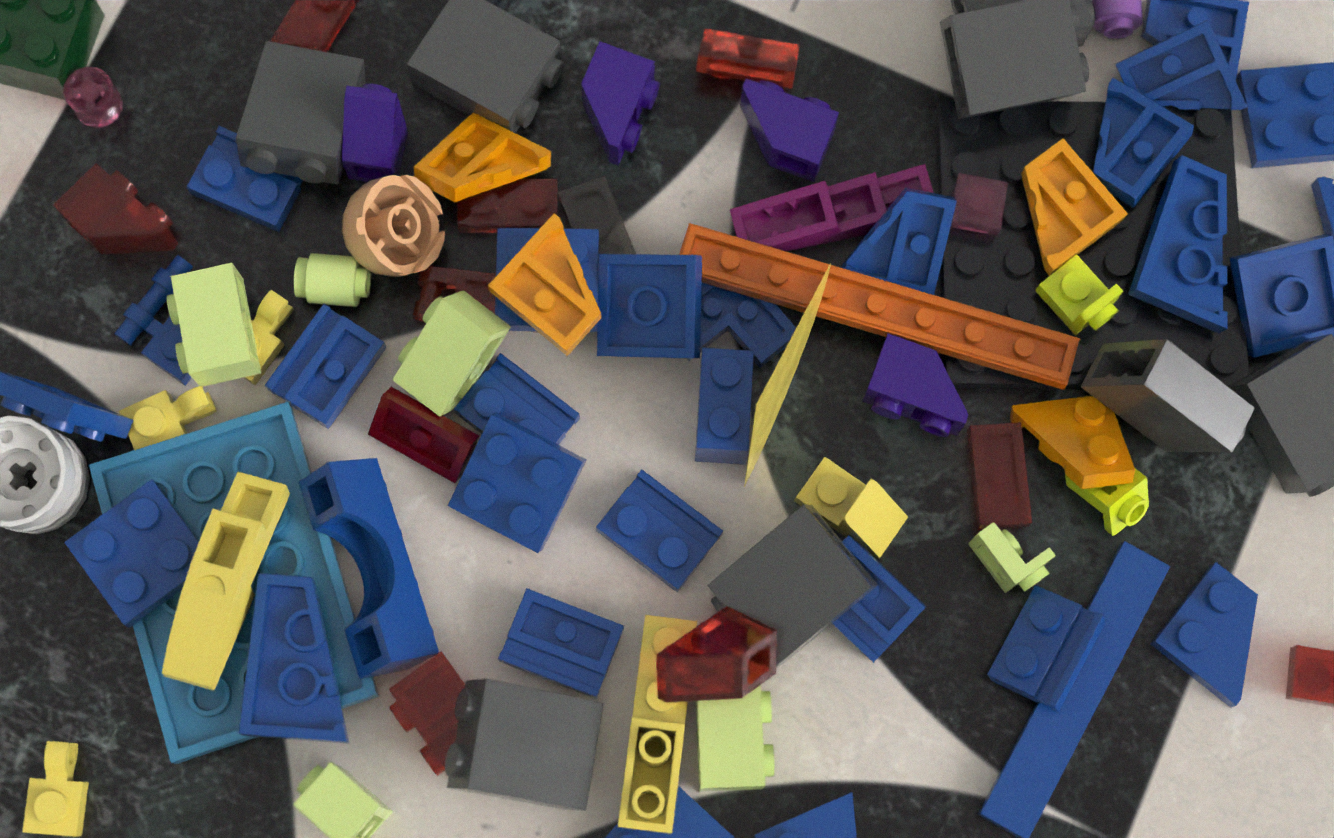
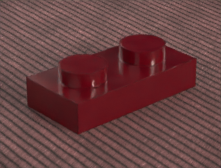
(422, 434)

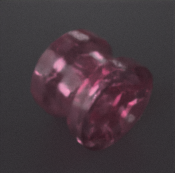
(84, 88)

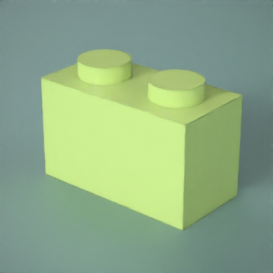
(213, 325)
(449, 351)
(732, 742)
(340, 803)

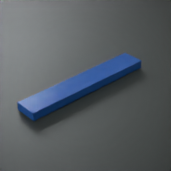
(1052, 737)

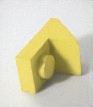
(853, 507)

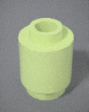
(331, 280)

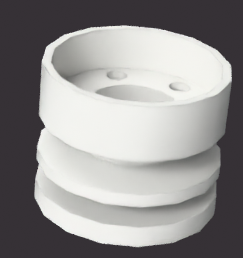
(57, 468)

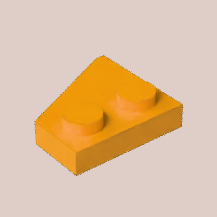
(478, 159)
(1067, 205)
(549, 288)
(1079, 437)

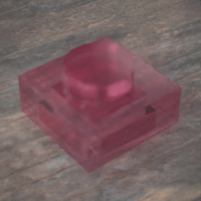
(979, 204)

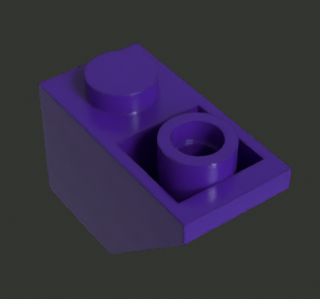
(614, 96)
(788, 128)
(372, 133)
(915, 385)

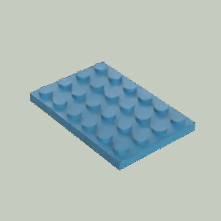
(196, 478)

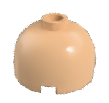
(393, 226)

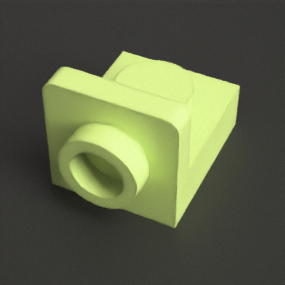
(1001, 557)

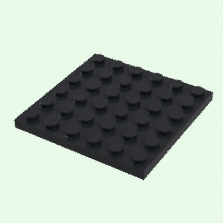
(1007, 268)

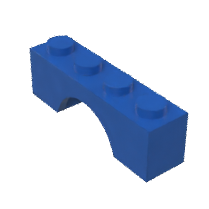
(355, 509)

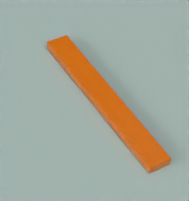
(883, 307)

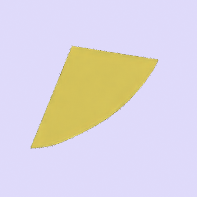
(779, 382)

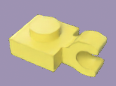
(269, 318)
(163, 418)
(57, 802)

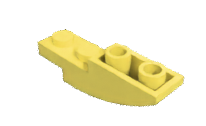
(220, 580)
(654, 737)

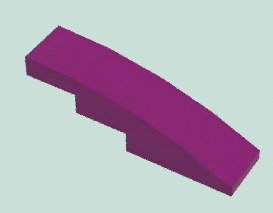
(824, 212)

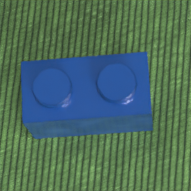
(724, 406)

